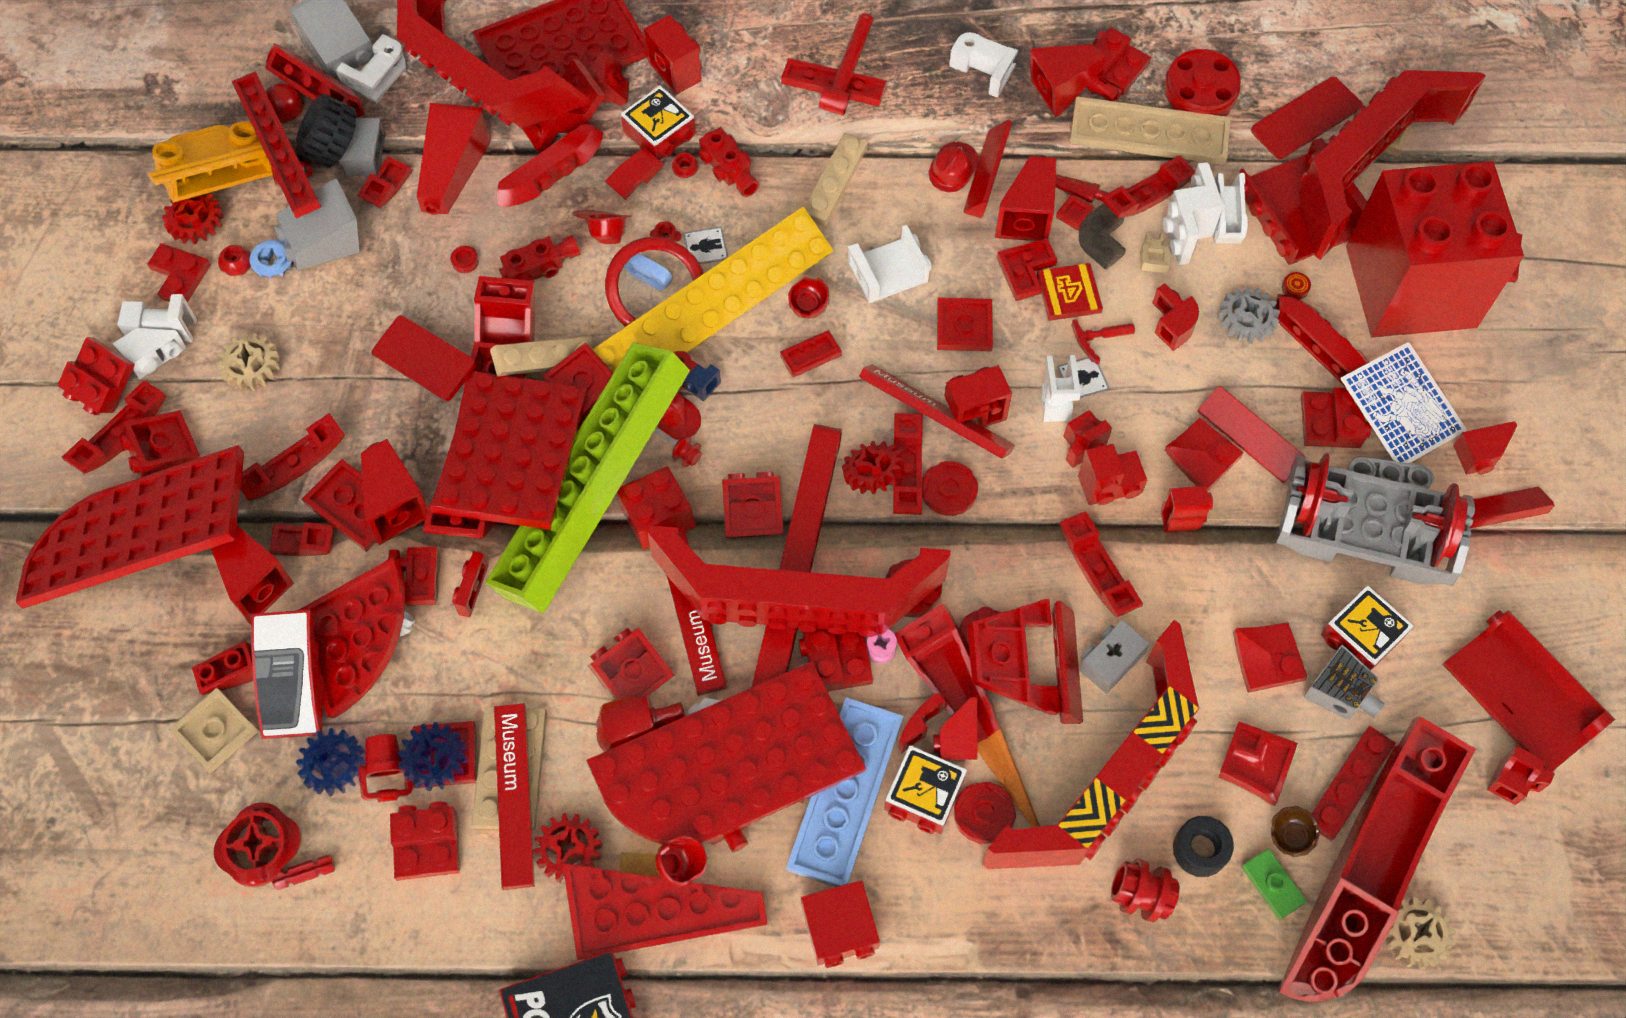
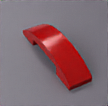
(1150, 191)
(908, 439)
(105, 445)
(294, 461)
(1097, 565)

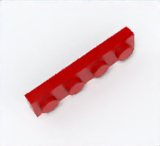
(816, 77)
(1351, 782)

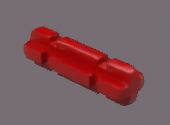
(304, 872)

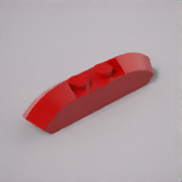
(309, 78)
(549, 166)
(1318, 337)

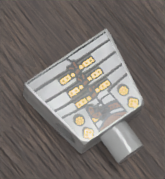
(1345, 686)

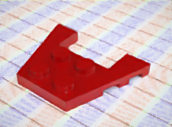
(1001, 656)

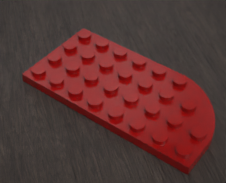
(136, 527)
(729, 762)

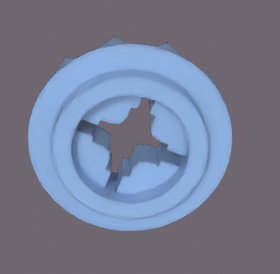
(263, 253)

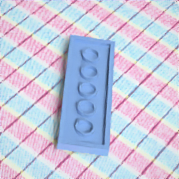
(840, 815)

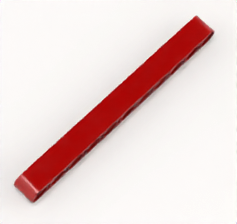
(801, 541)

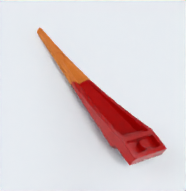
(942, 661)

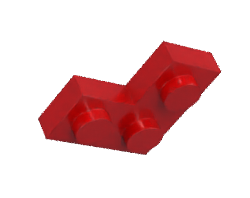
(181, 267)
(1020, 267)

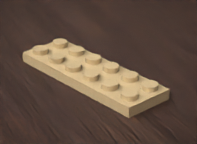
(1150, 130)

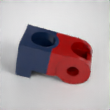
(699, 380)

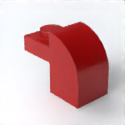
(1178, 319)

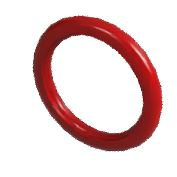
(629, 251)

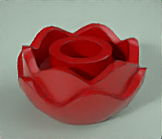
(234, 267)

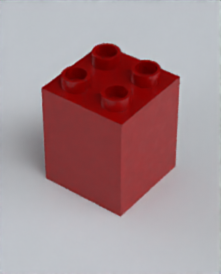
(1433, 248)

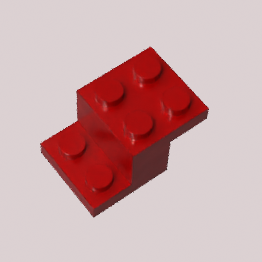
(543, 132)

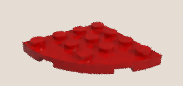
(358, 633)

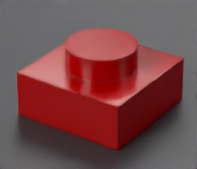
(1074, 212)

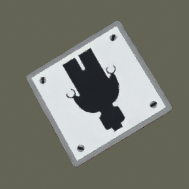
(706, 244)
(1090, 376)

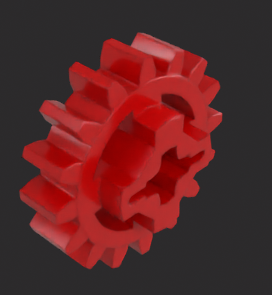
(193, 218)
(873, 467)
(553, 843)

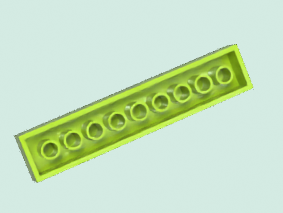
(599, 462)

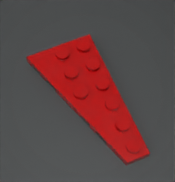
(643, 911)

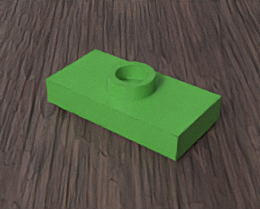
(1274, 884)

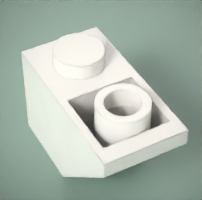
(149, 348)

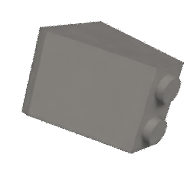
(331, 34)
(323, 233)

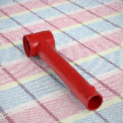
(835, 98)

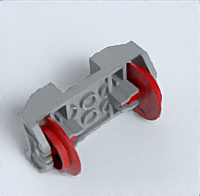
(1377, 521)

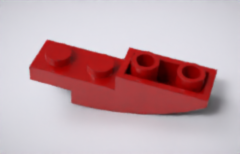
(226, 669)

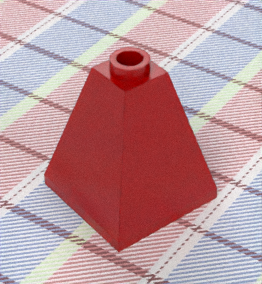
(1064, 73)

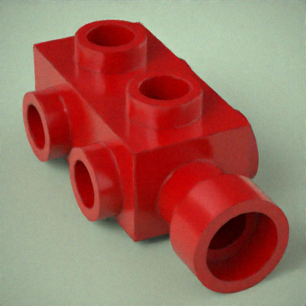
(717, 149)
(538, 259)

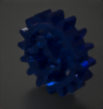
(321, 753)
(421, 758)

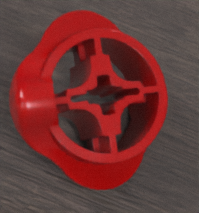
(262, 872)

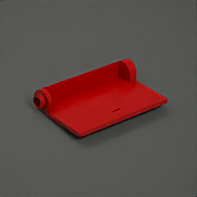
(1528, 691)

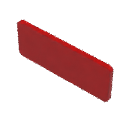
(1306, 117)
(424, 358)

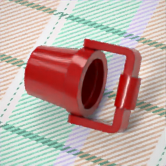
(382, 761)

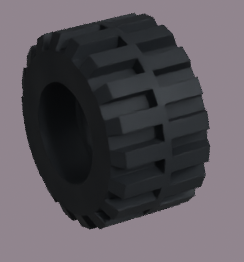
(326, 131)

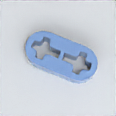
(649, 271)

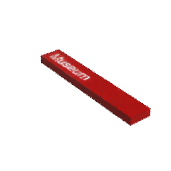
(936, 411)
(698, 643)
(514, 797)

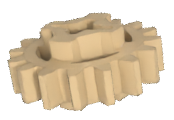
(248, 361)
(1428, 939)

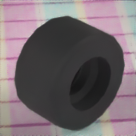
(1216, 833)

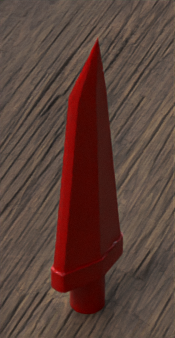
(1079, 188)

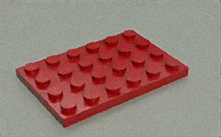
(559, 33)
(510, 451)

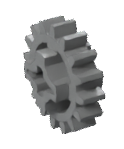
(1248, 314)

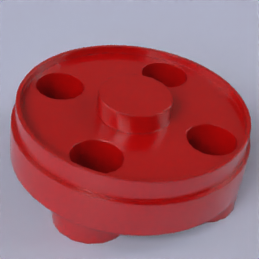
(1202, 83)

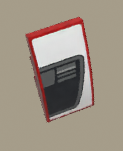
(286, 674)

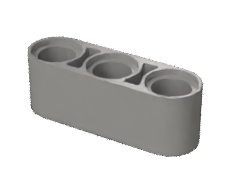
(1393, 470)

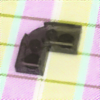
(1096, 239)

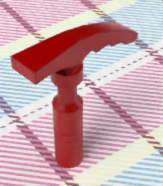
(1106, 332)

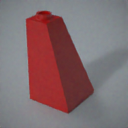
(451, 151)

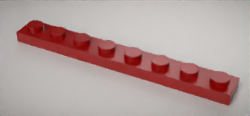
(276, 145)

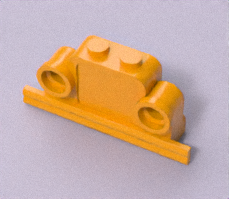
(209, 160)

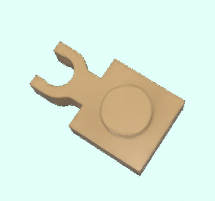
(1154, 255)

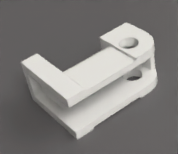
(985, 57)
(379, 71)
(1233, 217)
(137, 315)
(1059, 393)

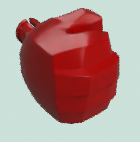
(631, 718)

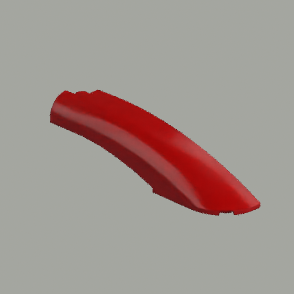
(1376, 864)

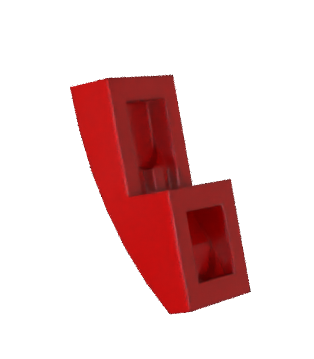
(630, 174)
(387, 182)
(301, 541)
(916, 728)

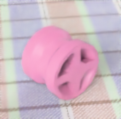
(882, 653)

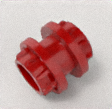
(1151, 892)

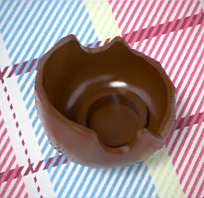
(1294, 831)

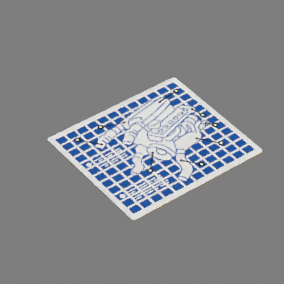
(1403, 404)

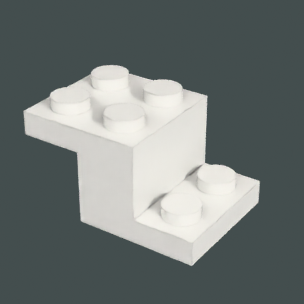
(1193, 213)

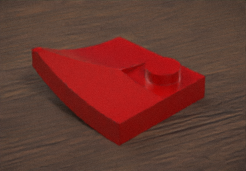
(1203, 454)
(1268, 657)
(1258, 761)

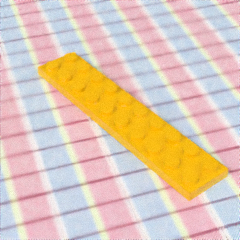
(724, 290)

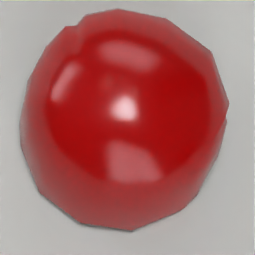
(285, 101)
(809, 298)
(681, 863)

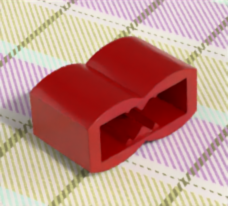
(1186, 508)

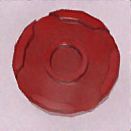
(949, 488)
(983, 812)

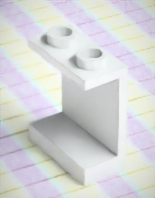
(889, 267)

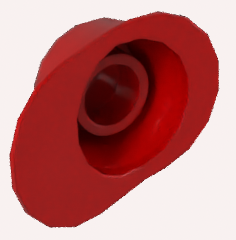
(953, 166)
(604, 226)
(680, 418)

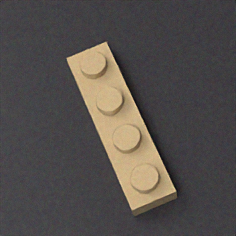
(835, 178)
(534, 356)

